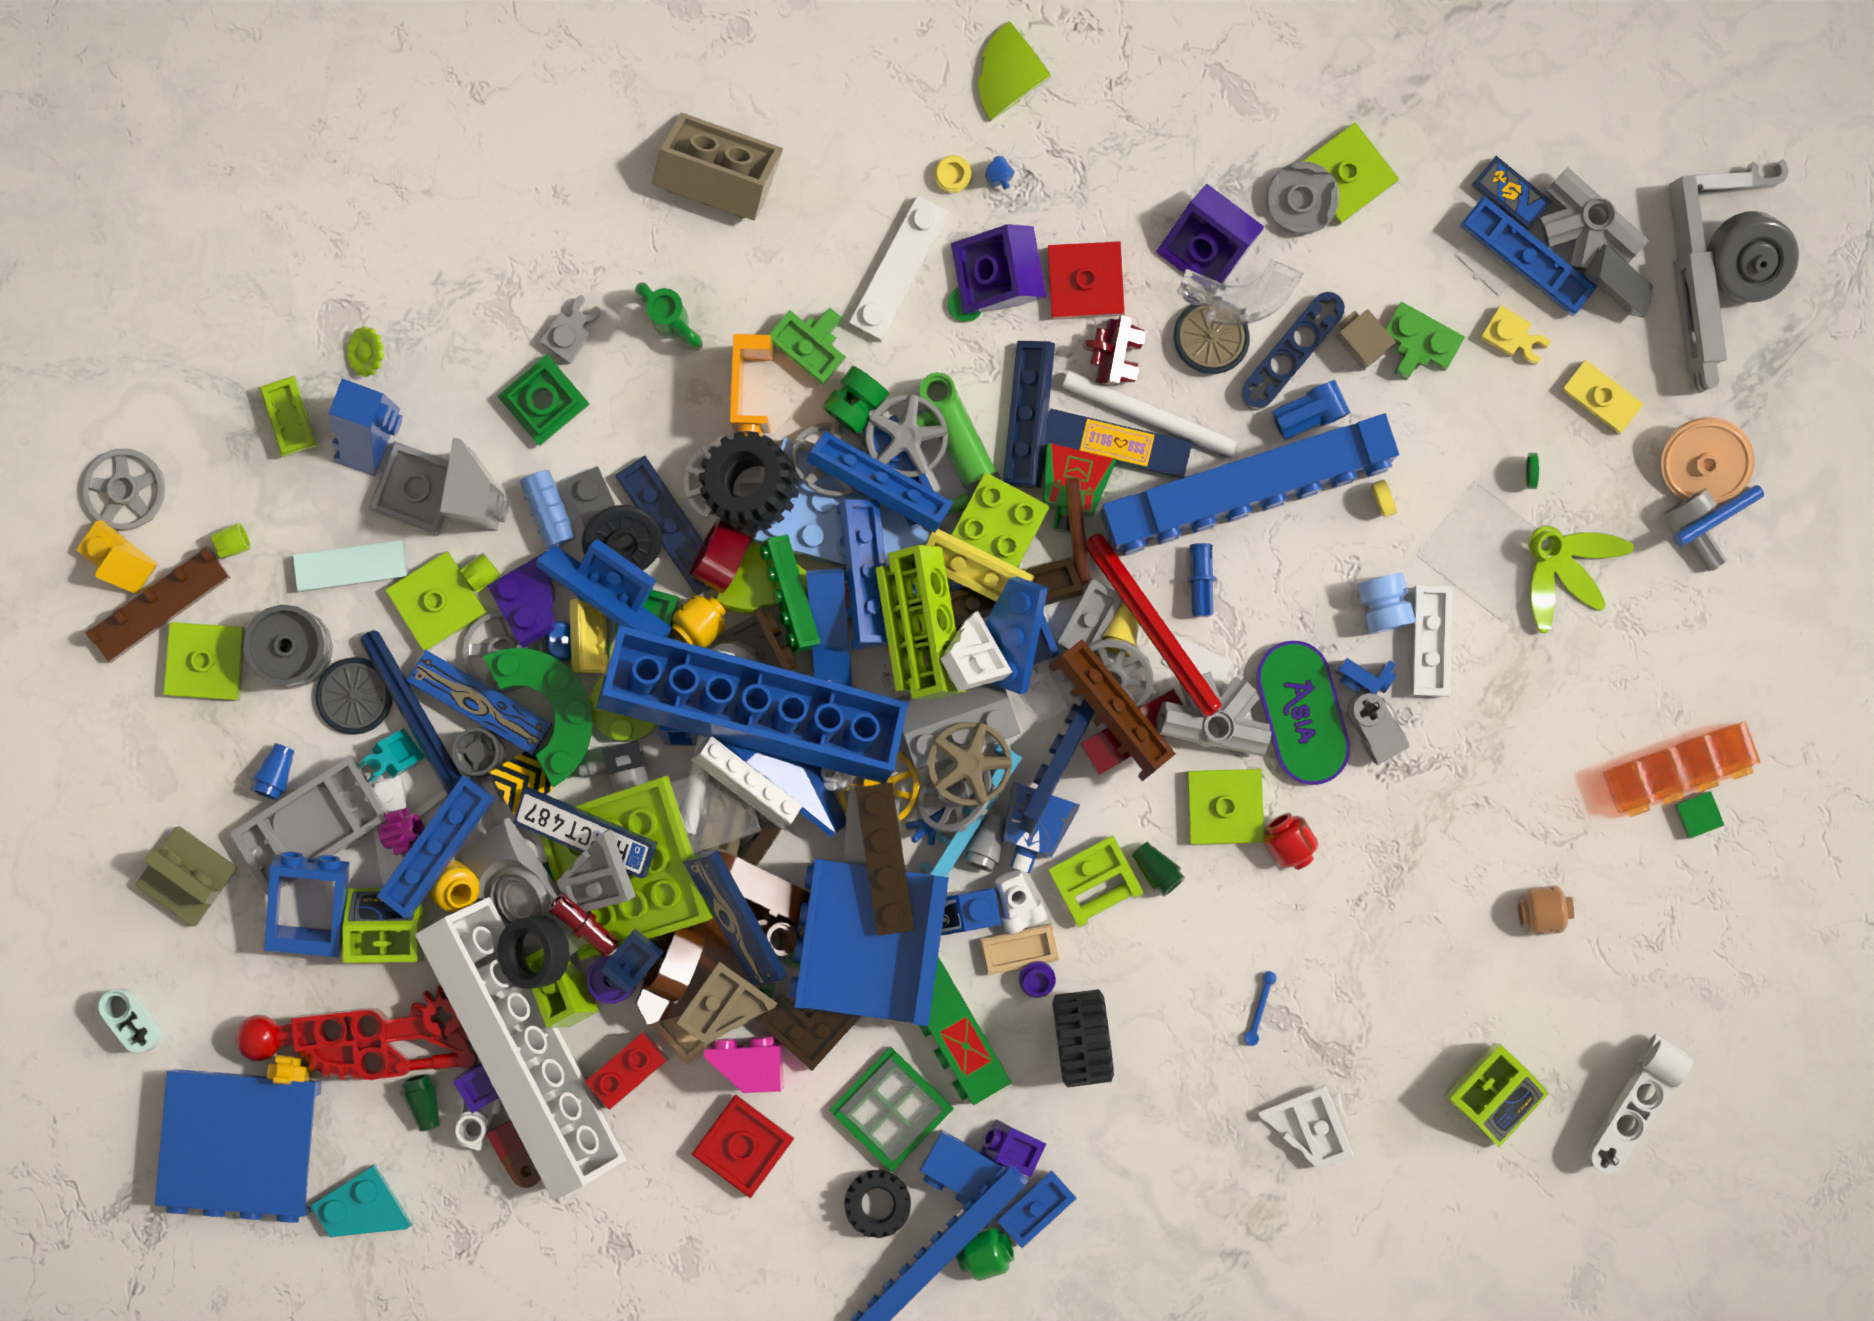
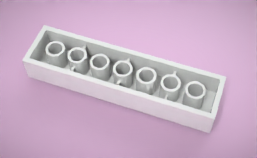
(520, 1055)

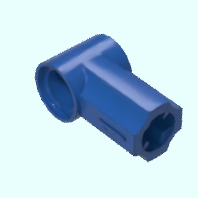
(1320, 407)

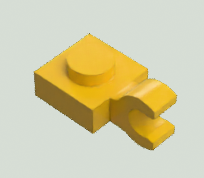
(288, 1069)

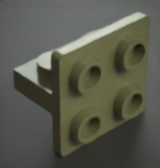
(185, 875)

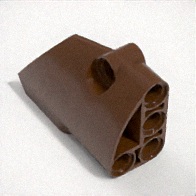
(697, 948)

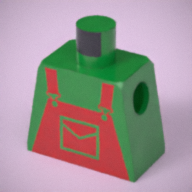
(1068, 463)

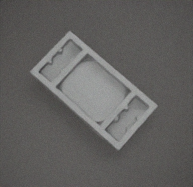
(312, 820)
(515, 881)

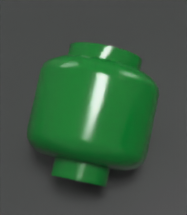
(986, 1254)

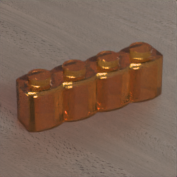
(1681, 767)

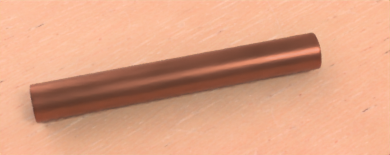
(1077, 529)

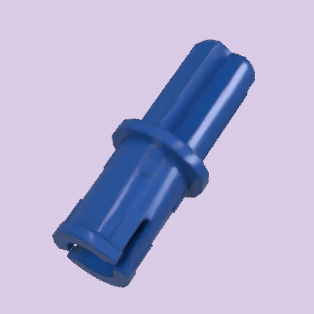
(1202, 579)

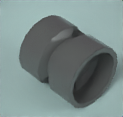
(478, 752)

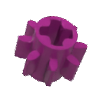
(400, 830)

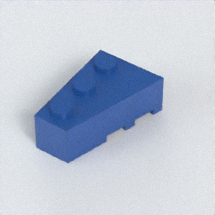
(363, 426)

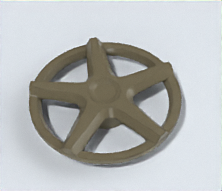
(970, 763)

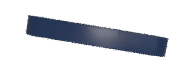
(1294, 352)

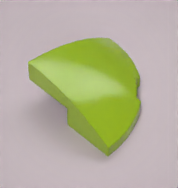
(1008, 71)
(750, 585)

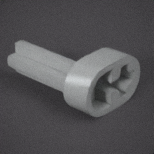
(1688, 512)

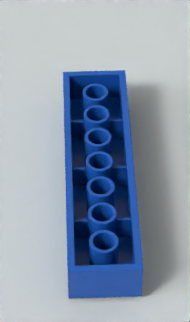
(752, 705)

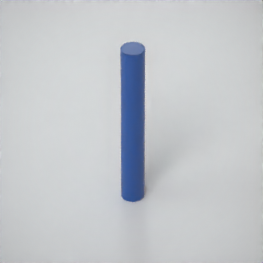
(1718, 516)

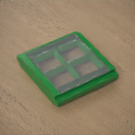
(891, 1109)

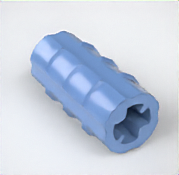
(547, 509)

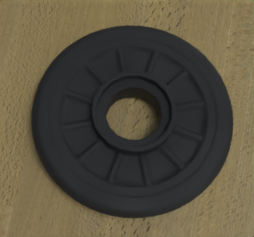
(631, 521)

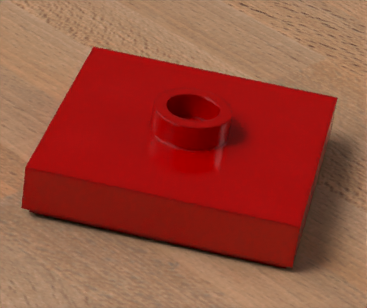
(1086, 280)
(743, 1146)

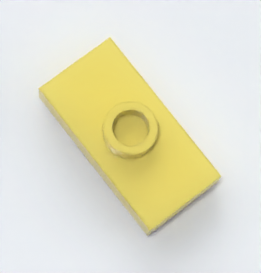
(1602, 397)
(588, 638)

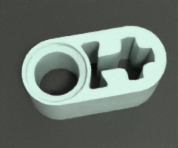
(128, 1033)

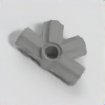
(1574, 223)
(1234, 730)

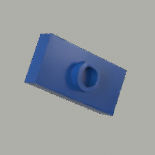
(1036, 1209)

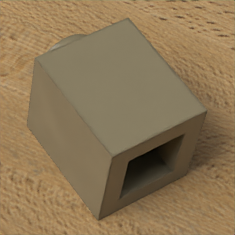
(1364, 338)

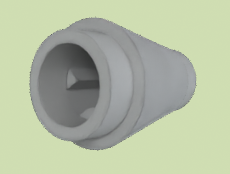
(986, 844)

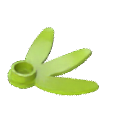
(1558, 558)

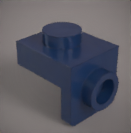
(631, 962)

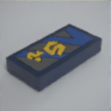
(1511, 193)

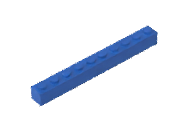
(944, 1246)

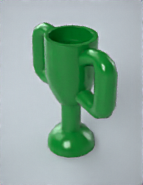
(668, 314)

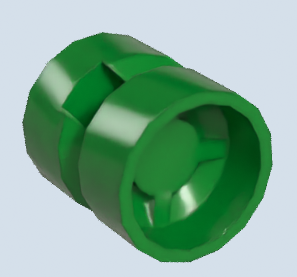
(863, 389)

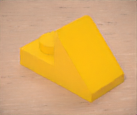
(116, 558)

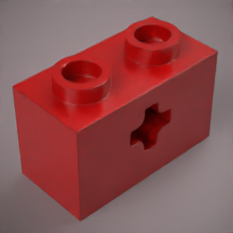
(627, 1070)

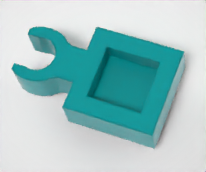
(395, 754)

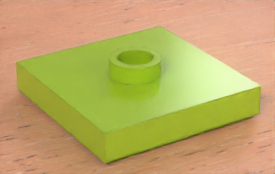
(1356, 168)
(436, 601)
(204, 661)
(1225, 806)

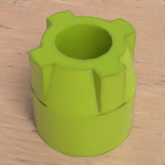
(231, 541)
(480, 572)

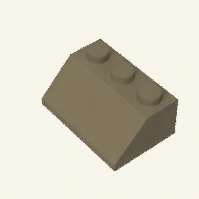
(716, 166)

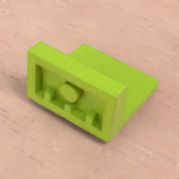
(1000, 520)

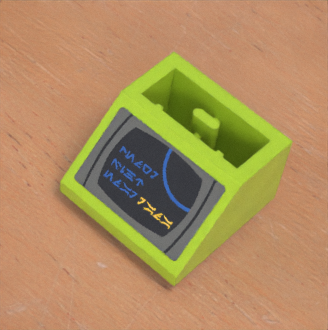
(377, 932)
(1496, 1094)

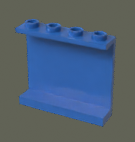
(853, 968)
(235, 1145)

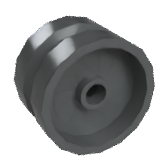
(267, 639)

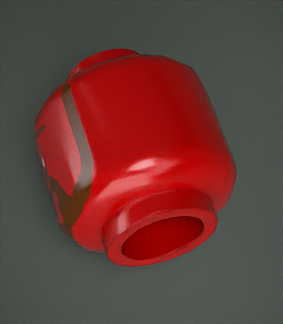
(1290, 841)

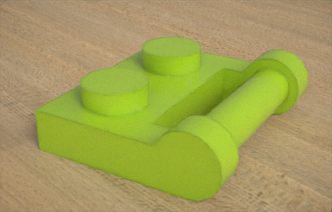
(1089, 870)

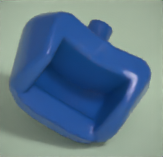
(999, 172)
(559, 641)

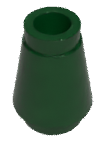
(1158, 869)
(421, 1100)

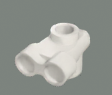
(1018, 908)
(482, 1116)

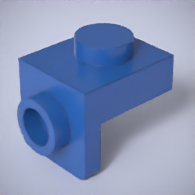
(1357, 678)

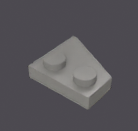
(598, 876)

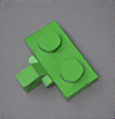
(1421, 340)
(810, 343)

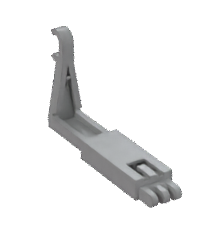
(1696, 269)

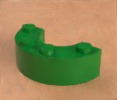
(567, 700)

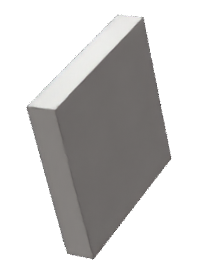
(411, 488)

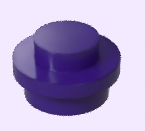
(1037, 979)

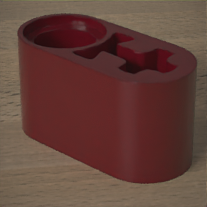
(720, 556)

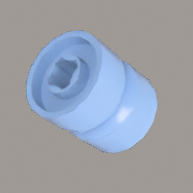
(1386, 603)

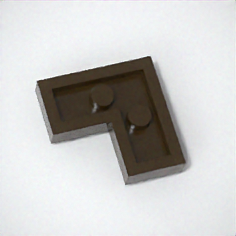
(804, 1036)

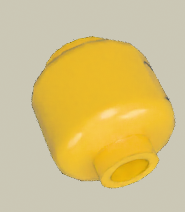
(698, 621)
(455, 888)

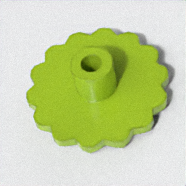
(365, 351)

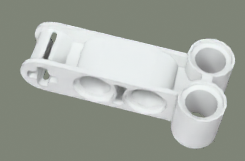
(1659, 1065)

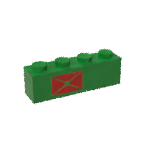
(962, 1042)

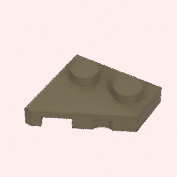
(722, 1005)

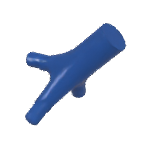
(924, 828)

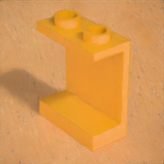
(747, 348)

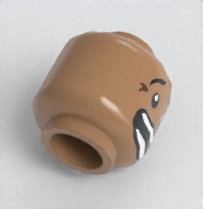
(1545, 910)

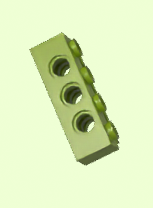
(901, 610)

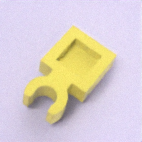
(1509, 331)

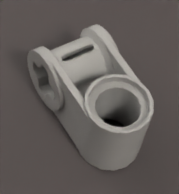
(1379, 734)

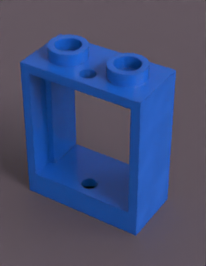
(302, 939)

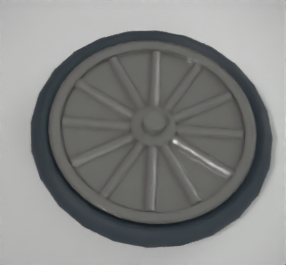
(352, 696)

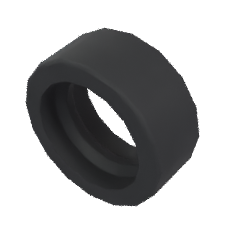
(511, 952)

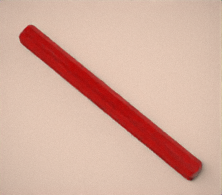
(1153, 625)

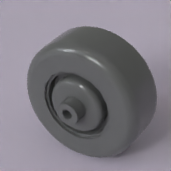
(1753, 256)

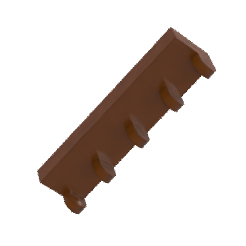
(158, 604)
(1114, 708)

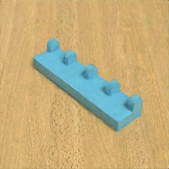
(961, 839)

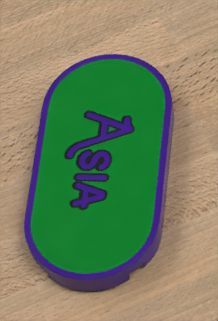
(1303, 712)

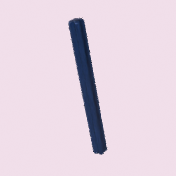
(411, 709)

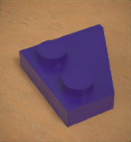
(526, 601)

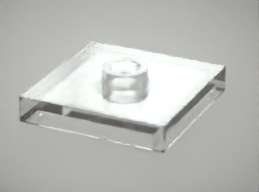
(712, 812)

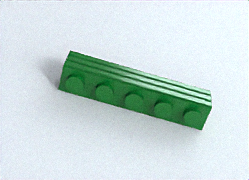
(789, 594)

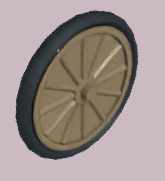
(1209, 345)

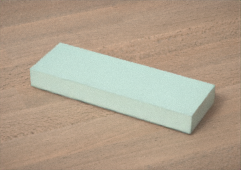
(350, 566)

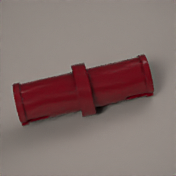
(583, 924)

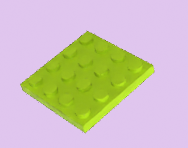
(668, 894)

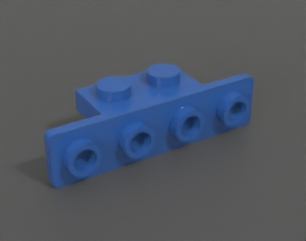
(607, 584)

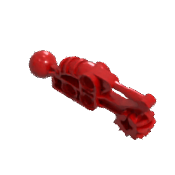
(261, 1037)

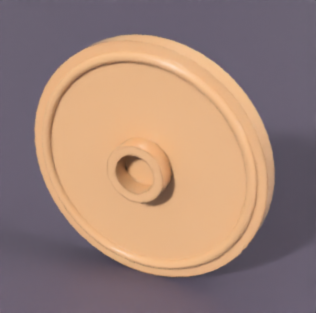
(1709, 456)

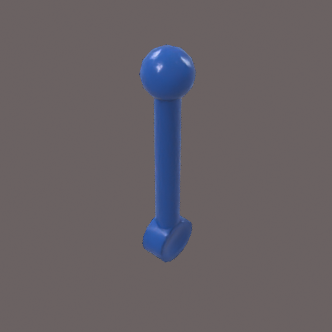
(1251, 1037)

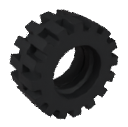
(875, 1227)

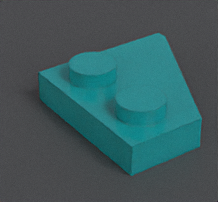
(361, 1207)

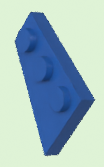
(1016, 629)

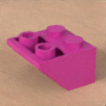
(751, 1066)

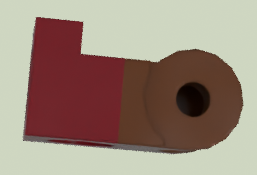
(513, 1155)

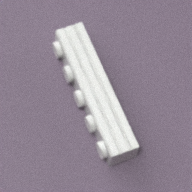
(746, 782)

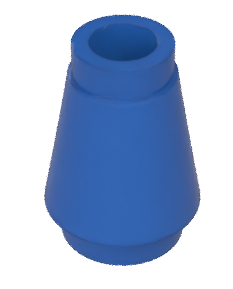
(273, 772)

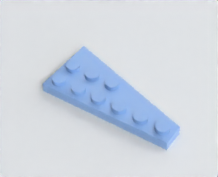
(817, 528)

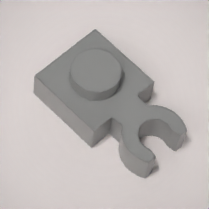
(567, 334)

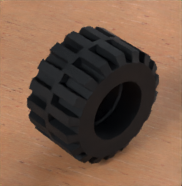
(729, 462)
(1083, 1038)

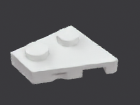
(974, 656)
(1311, 1127)

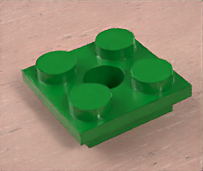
(546, 422)

